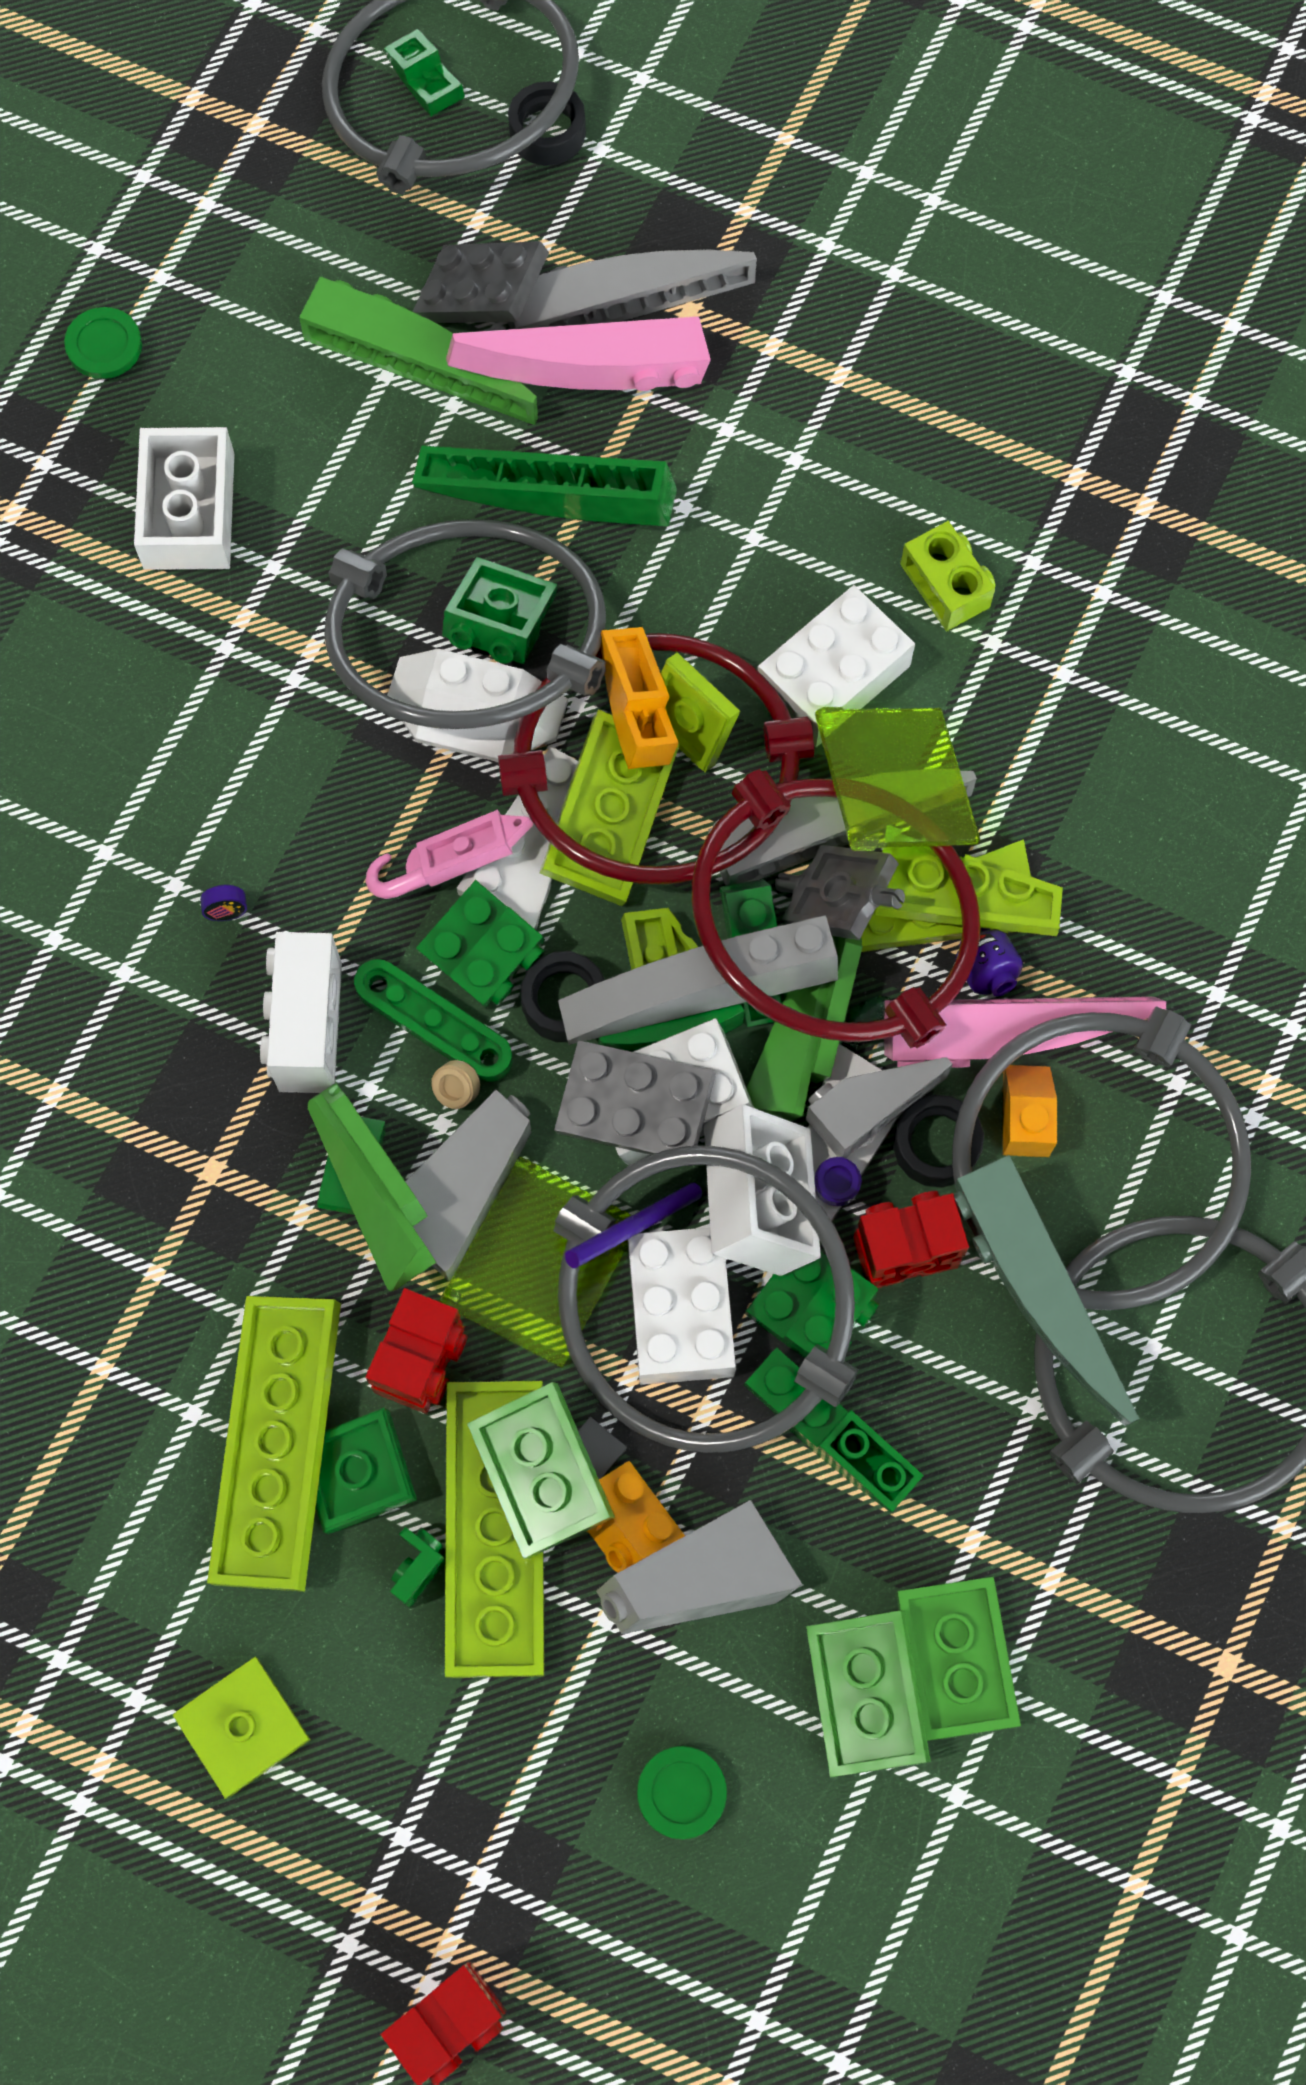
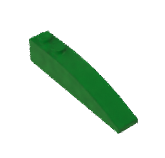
(552, 483)

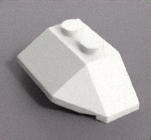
(461, 683)

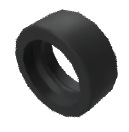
(549, 149)
(542, 969)
(908, 1160)

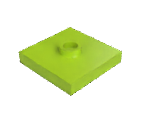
(697, 712)
(241, 1727)

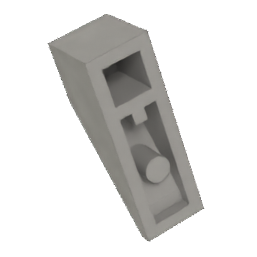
(868, 1102)

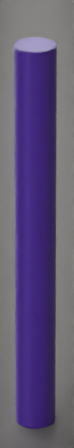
(632, 1225)

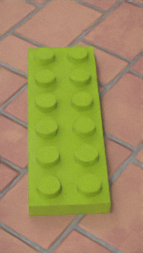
(274, 1443)
(489, 1588)

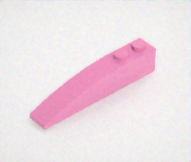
(589, 355)
(985, 1025)

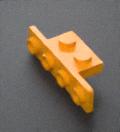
(639, 1522)

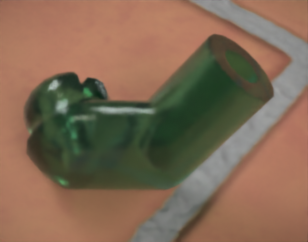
(865, 1011)

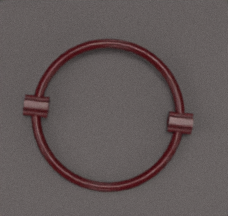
(784, 738)
(911, 1012)

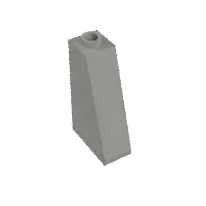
(466, 1177)
(705, 1574)

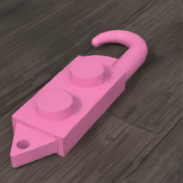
(451, 853)

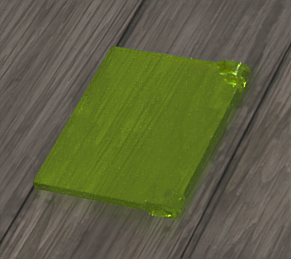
(896, 778)
(515, 1264)

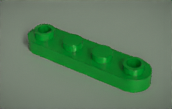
(432, 1019)

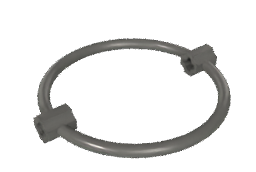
(404, 157)
(568, 666)
(1160, 1043)
(822, 1372)
(1086, 1448)

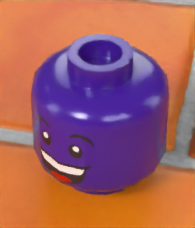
(995, 964)

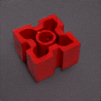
(910, 1240)
(416, 1351)
(443, 2024)

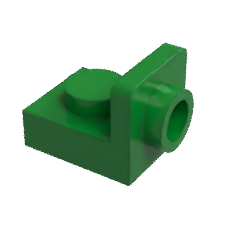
(415, 1575)

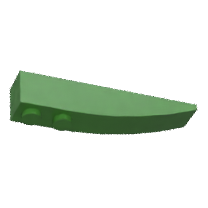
(404, 344)

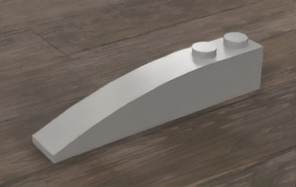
(632, 286)
(797, 837)
(689, 984)

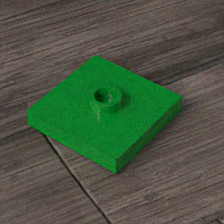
(361, 1472)

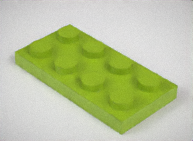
(606, 811)

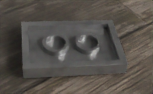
(481, 282)
(633, 1100)

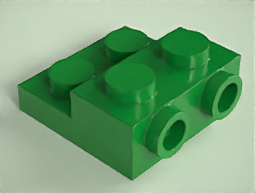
(498, 611)
(482, 945)
(802, 1305)

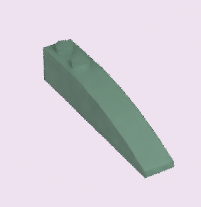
(1035, 1277)

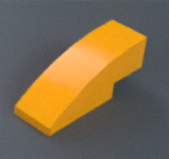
(637, 698)

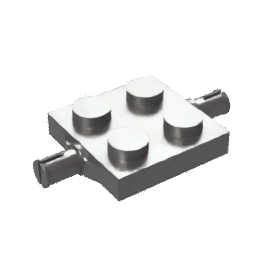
(843, 887)

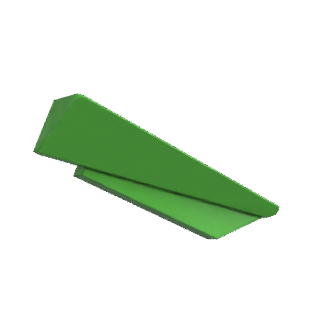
(795, 1058)
(374, 1189)

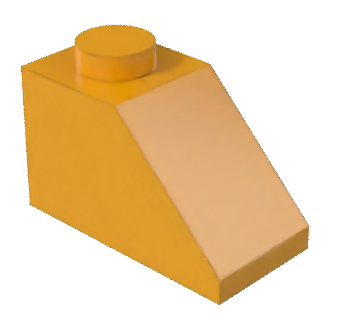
(1029, 1111)

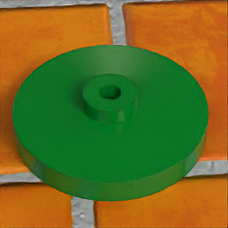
(103, 342)
(682, 1792)

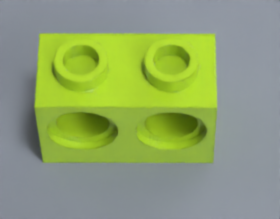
(938, 579)

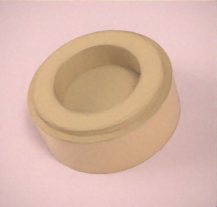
(455, 1084)

